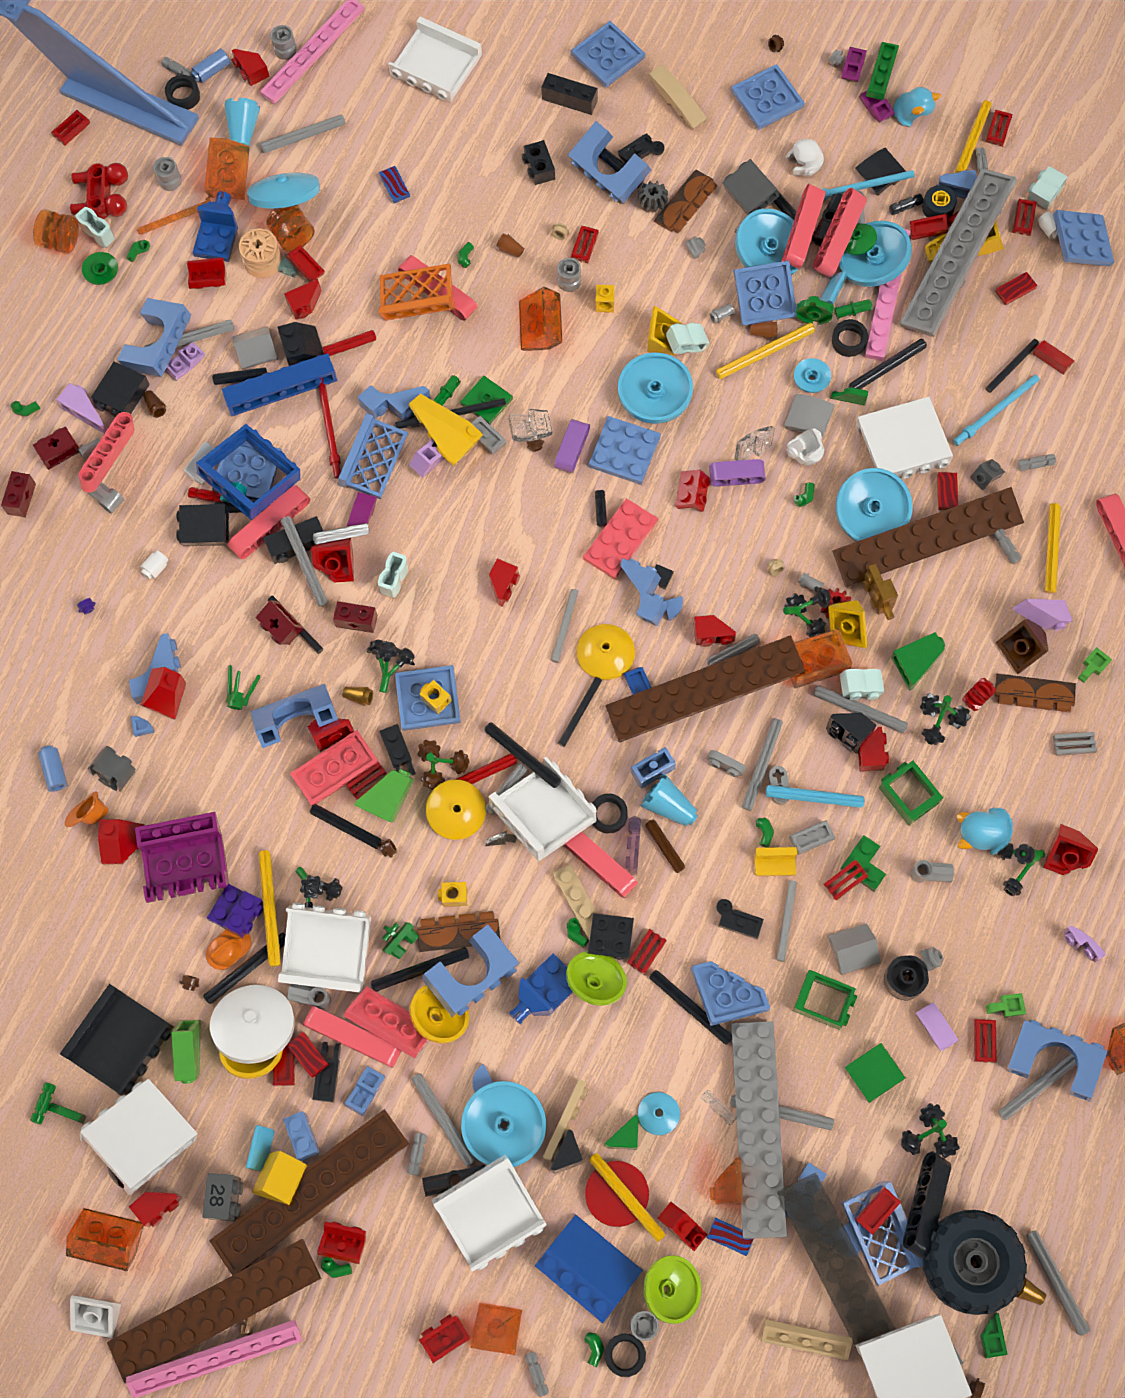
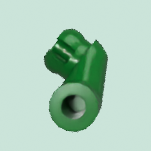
(137, 248)
(462, 255)
(24, 410)
(806, 497)
(767, 830)
(574, 934)
(333, 1269)
(596, 1347)

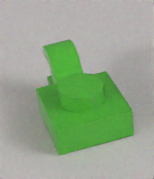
(1096, 663)
(1010, 1005)

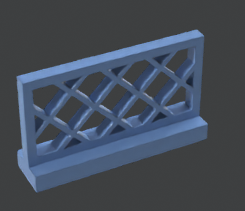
(359, 447)
(897, 1221)

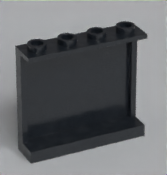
(117, 1040)

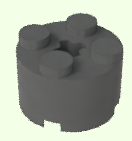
(112, 769)

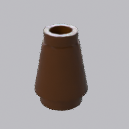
(154, 404)

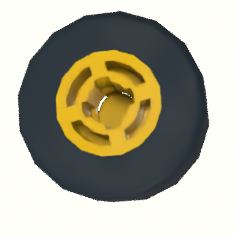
(939, 201)

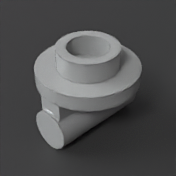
(696, 246)
(932, 958)

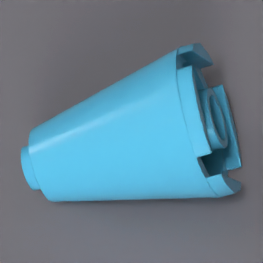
(241, 119)
(669, 802)

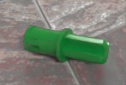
(853, 308)
(447, 390)

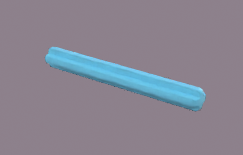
(815, 796)

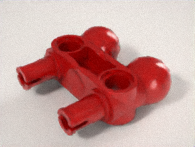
(99, 189)

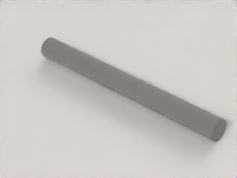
(564, 625)
(786, 921)

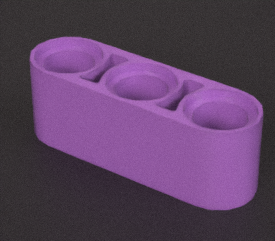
(572, 446)
(737, 472)

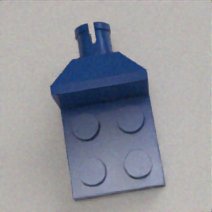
(216, 229)
(542, 990)

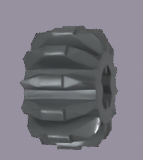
(652, 196)

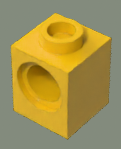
(605, 298)
(438, 704)
(460, 900)

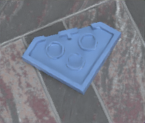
(727, 994)

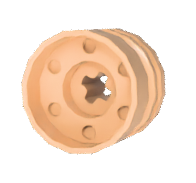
(260, 253)

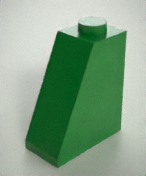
(917, 658)

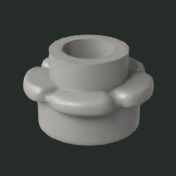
(836, 58)

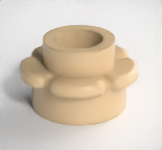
(560, 231)
(775, 567)

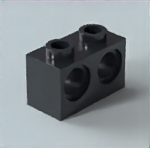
(539, 162)

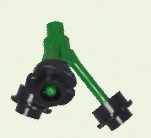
(1024, 855)

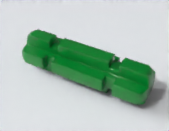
(43, 1103)

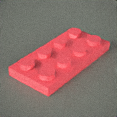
(620, 538)
(334, 768)
(386, 1021)

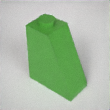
(387, 795)
(186, 1050)

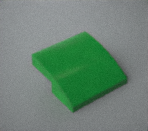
(875, 1072)

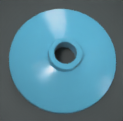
(812, 368)
(653, 1123)

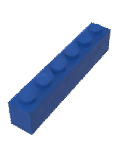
(279, 384)

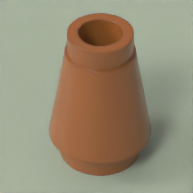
(510, 245)
(764, 329)

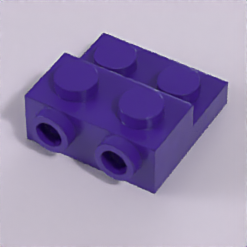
(236, 911)

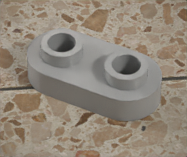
(732, 766)

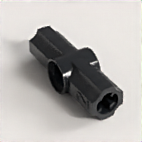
(824, 224)
(440, 1183)

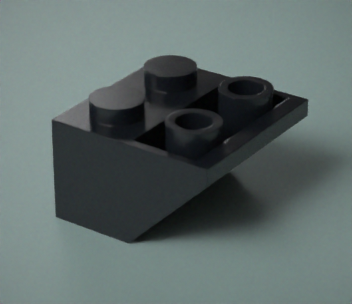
(850, 729)

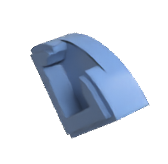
(674, 607)
(141, 726)
(481, 1078)

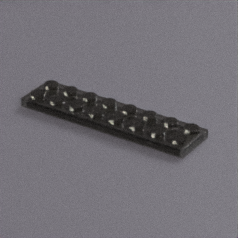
(835, 1259)

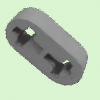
(783, 782)

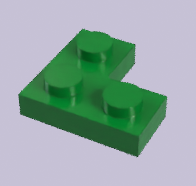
(863, 853)

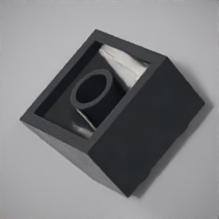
(300, 342)

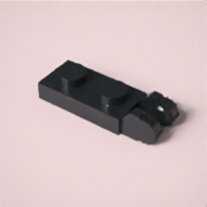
(397, 748)
(326, 1080)

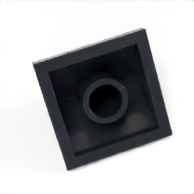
(568, 1154)

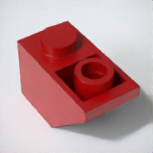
(251, 66)
(502, 578)
(712, 630)
(872, 752)
(153, 1205)
(682, 1226)

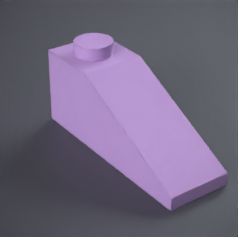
(75, 401)
(426, 459)
(1045, 612)

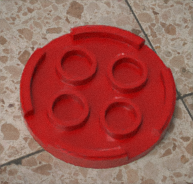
(606, 1204)

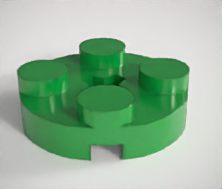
(814, 310)

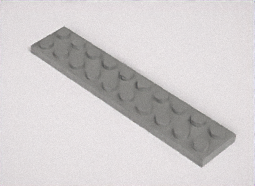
(958, 252)
(758, 1130)

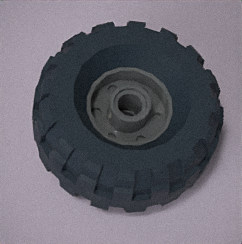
(998, 1260)

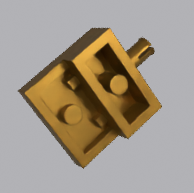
(882, 592)

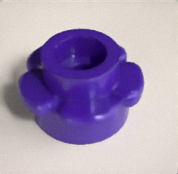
(86, 606)

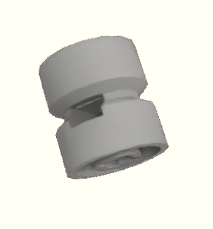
(283, 42)
(167, 173)
(569, 274)
(644, 1325)

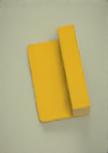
(775, 861)

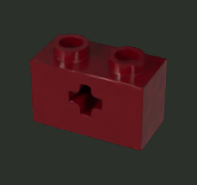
(55, 455)
(18, 494)
(355, 617)
(279, 623)

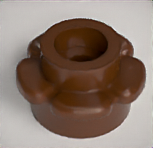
(776, 43)
(535, 445)
(388, 848)
(189, 982)
(976, 1388)

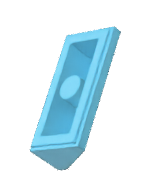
(834, 287)
(260, 1147)

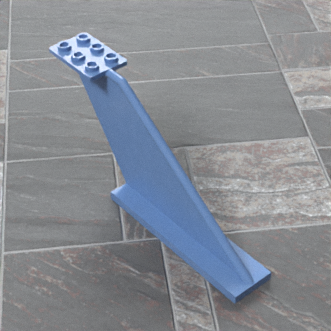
(95, 80)

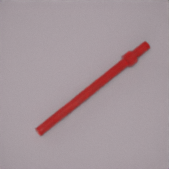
(334, 458)

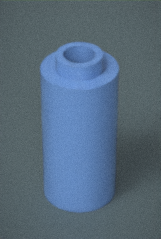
(210, 66)
(52, 768)

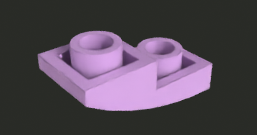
(186, 360)
(1078, 938)
(937, 1027)

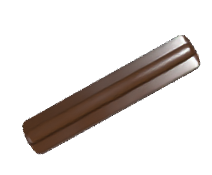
(665, 846)

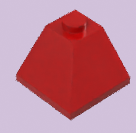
(164, 692)
(330, 733)

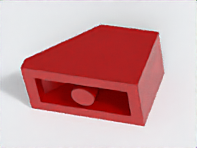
(303, 299)

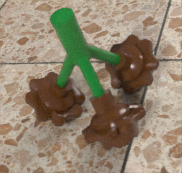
(430, 752)

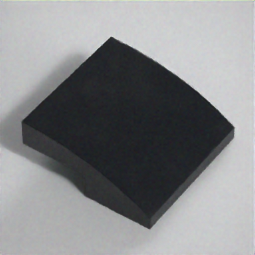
(879, 165)

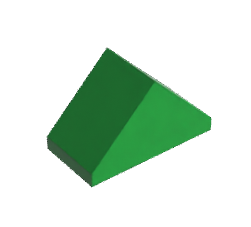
(626, 1136)

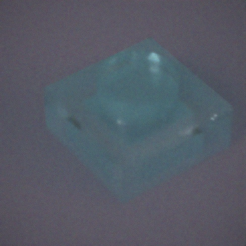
(287, 267)

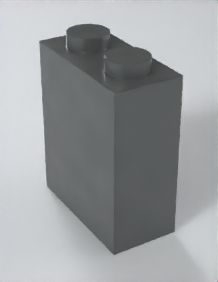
(750, 187)

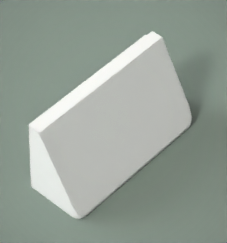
(190, 469)

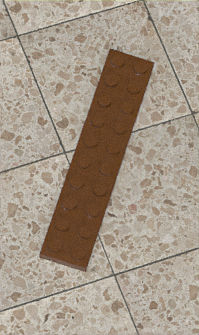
(929, 536)
(705, 688)
(319, 1187)
(214, 1310)

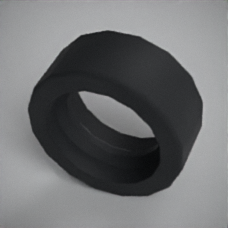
(182, 81)
(852, 325)
(623, 810)
(641, 1355)

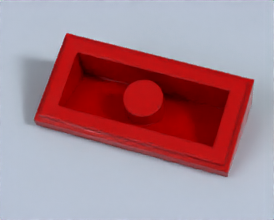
(1053, 357)

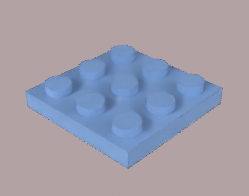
(608, 54)
(767, 97)
(1083, 238)
(765, 293)
(624, 450)
(250, 469)
(413, 711)

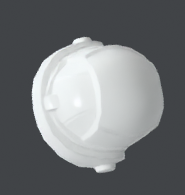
(808, 154)
(806, 447)

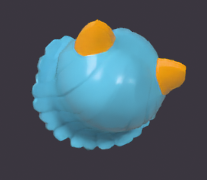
(914, 104)
(985, 830)

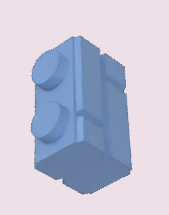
(653, 767)
(301, 1136)

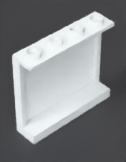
(436, 60)
(906, 438)
(542, 814)
(325, 947)
(138, 1135)
(489, 1213)
(915, 1362)

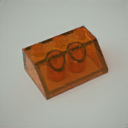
(226, 168)
(540, 320)
(821, 657)
(104, 1239)

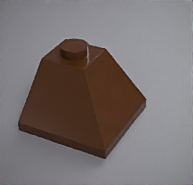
(1023, 645)

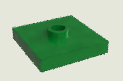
(485, 391)

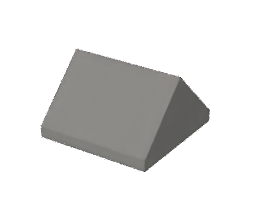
(254, 347)
(854, 948)

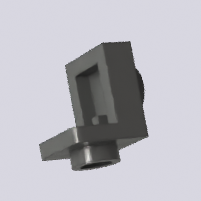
(987, 473)

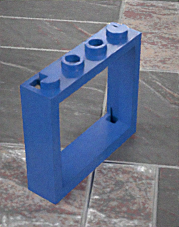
(232, 494)

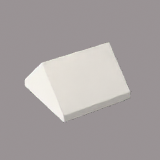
(93, 1316)

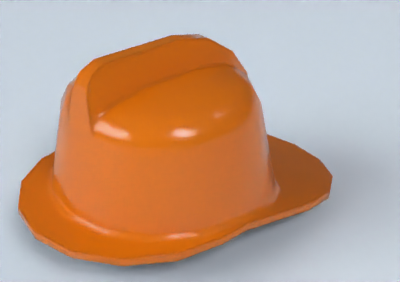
(87, 812)
(227, 950)

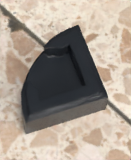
(665, 574)

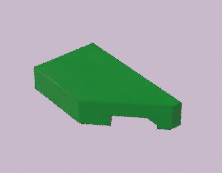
(851, 395)
(67, 1113)
(993, 1338)

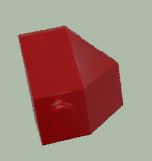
(335, 559)
(117, 840)
(1069, 851)

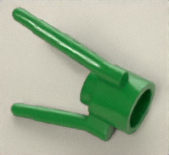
(234, 698)

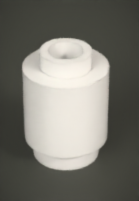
(1047, 224)
(154, 565)

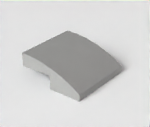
(809, 413)

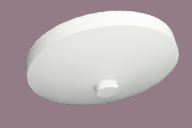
(252, 1024)

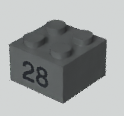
(222, 1197)

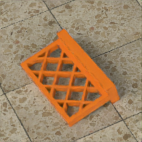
(416, 307)

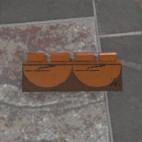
(686, 201)
(1041, 691)
(452, 934)

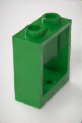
(910, 816)
(850, 1000)

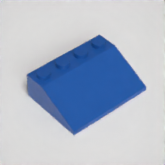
(588, 1268)

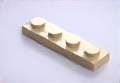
(576, 897)
(570, 1112)
(806, 1339)

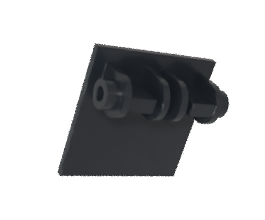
(611, 936)

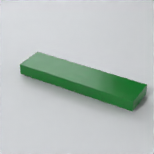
(882, 70)

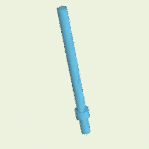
(869, 183)
(971, 430)

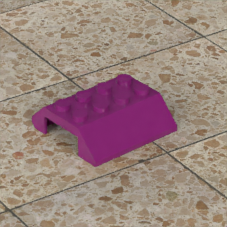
(182, 856)

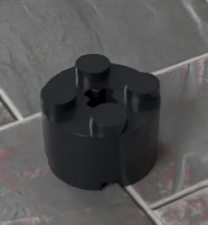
(916, 982)

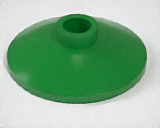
(862, 239)
(95, 263)

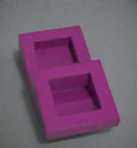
(853, 64)
(877, 108)
(362, 509)

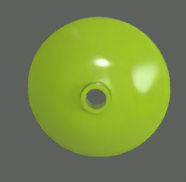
(600, 971)
(681, 1293)

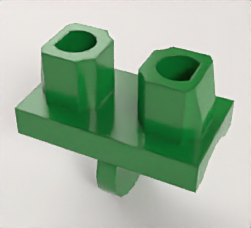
(393, 946)

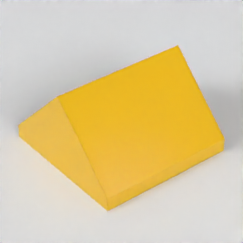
(659, 326)
(851, 622)
(279, 1177)

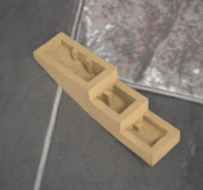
(677, 96)

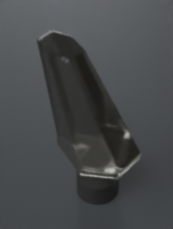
(501, 839)

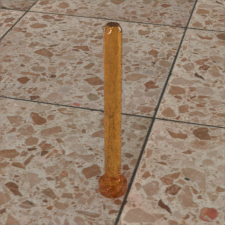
(171, 218)

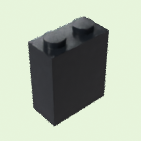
(119, 390)
(203, 525)

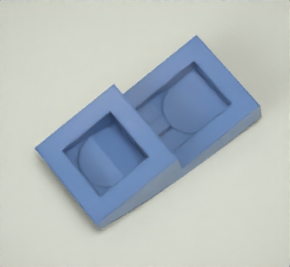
(365, 1091)

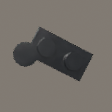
(641, 147)
(738, 921)

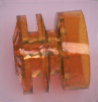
(290, 227)
(55, 231)

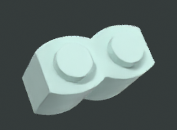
(1047, 187)
(95, 227)
(687, 338)
(391, 577)
(861, 683)

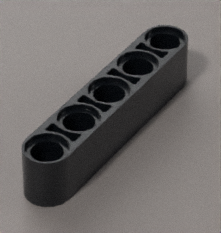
(926, 1204)

